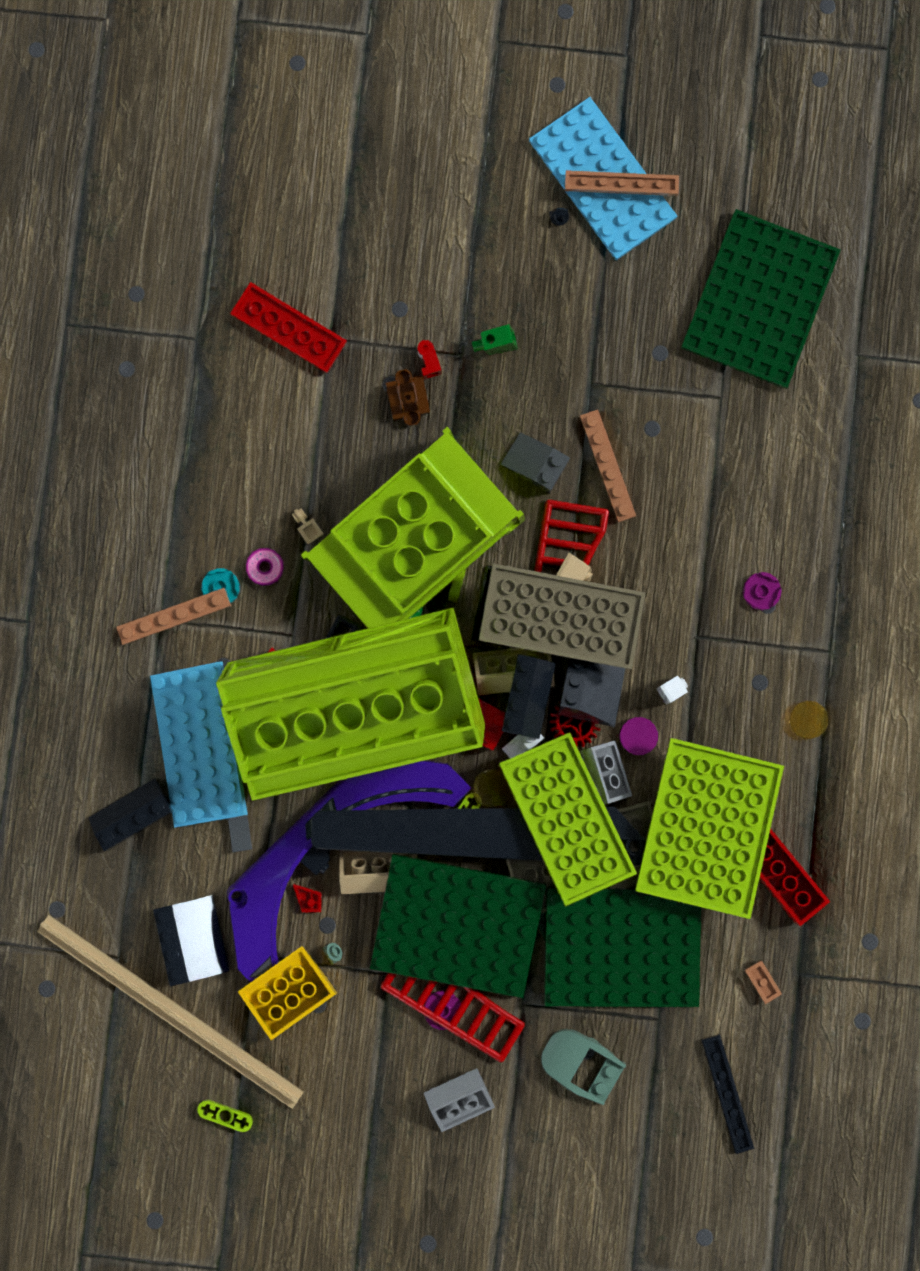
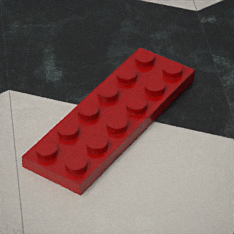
(288, 327)

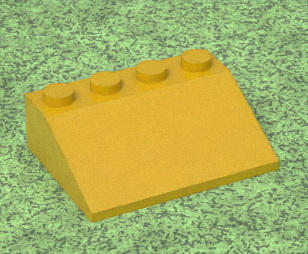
(287, 992)

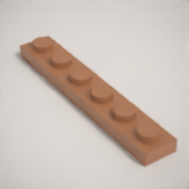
(622, 183)
(607, 466)
(173, 616)

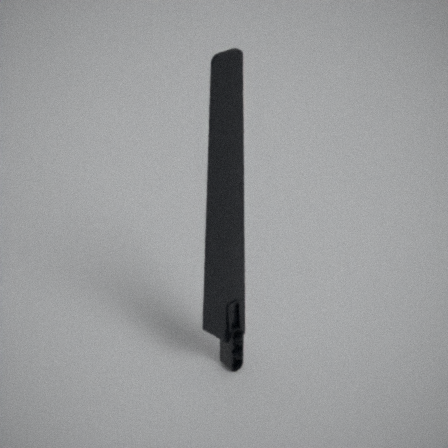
(444, 832)

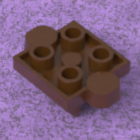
(407, 397)

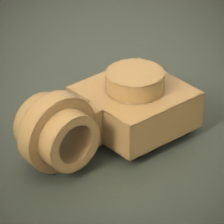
(309, 530)

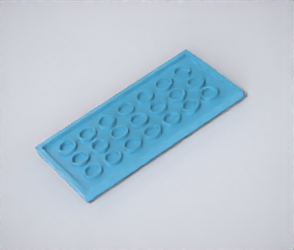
(589, 143)
(196, 746)

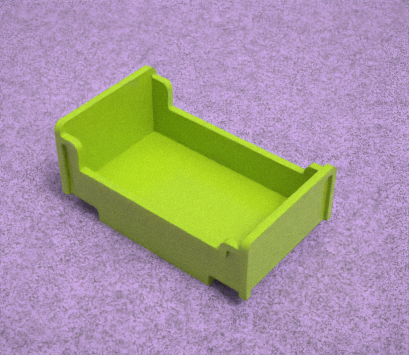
(414, 534)

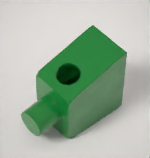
(503, 338)

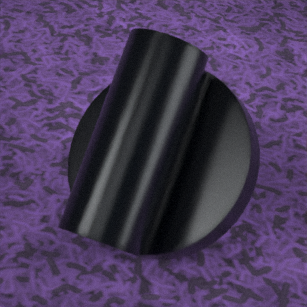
(559, 216)

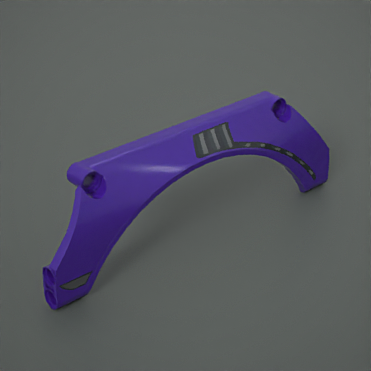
(267, 878)

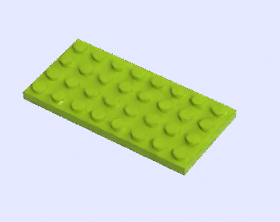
(567, 819)

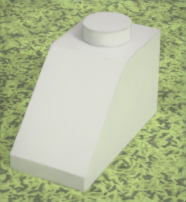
(672, 689)
(520, 745)

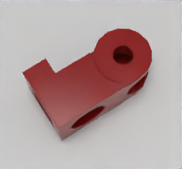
(428, 354)

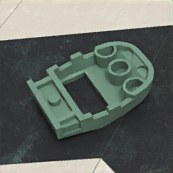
(564, 1055)

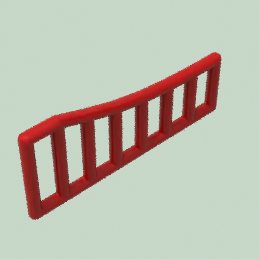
(546, 522)
(452, 1025)

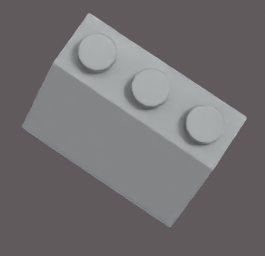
(607, 771)
(459, 1100)

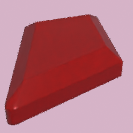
(308, 899)

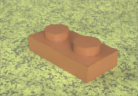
(763, 982)

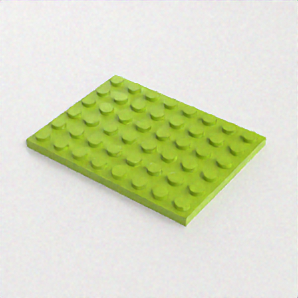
(709, 828)

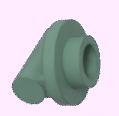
(332, 952)

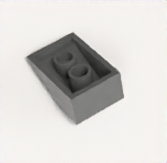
(535, 462)

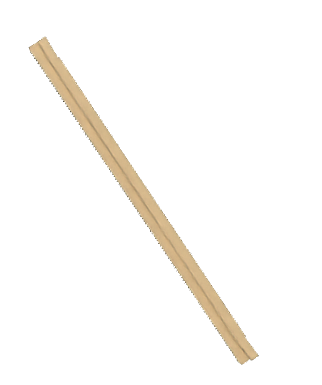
(170, 1011)

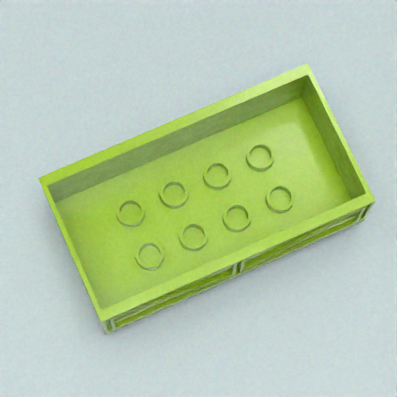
(351, 705)

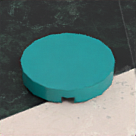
(219, 579)

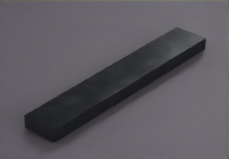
(727, 1094)

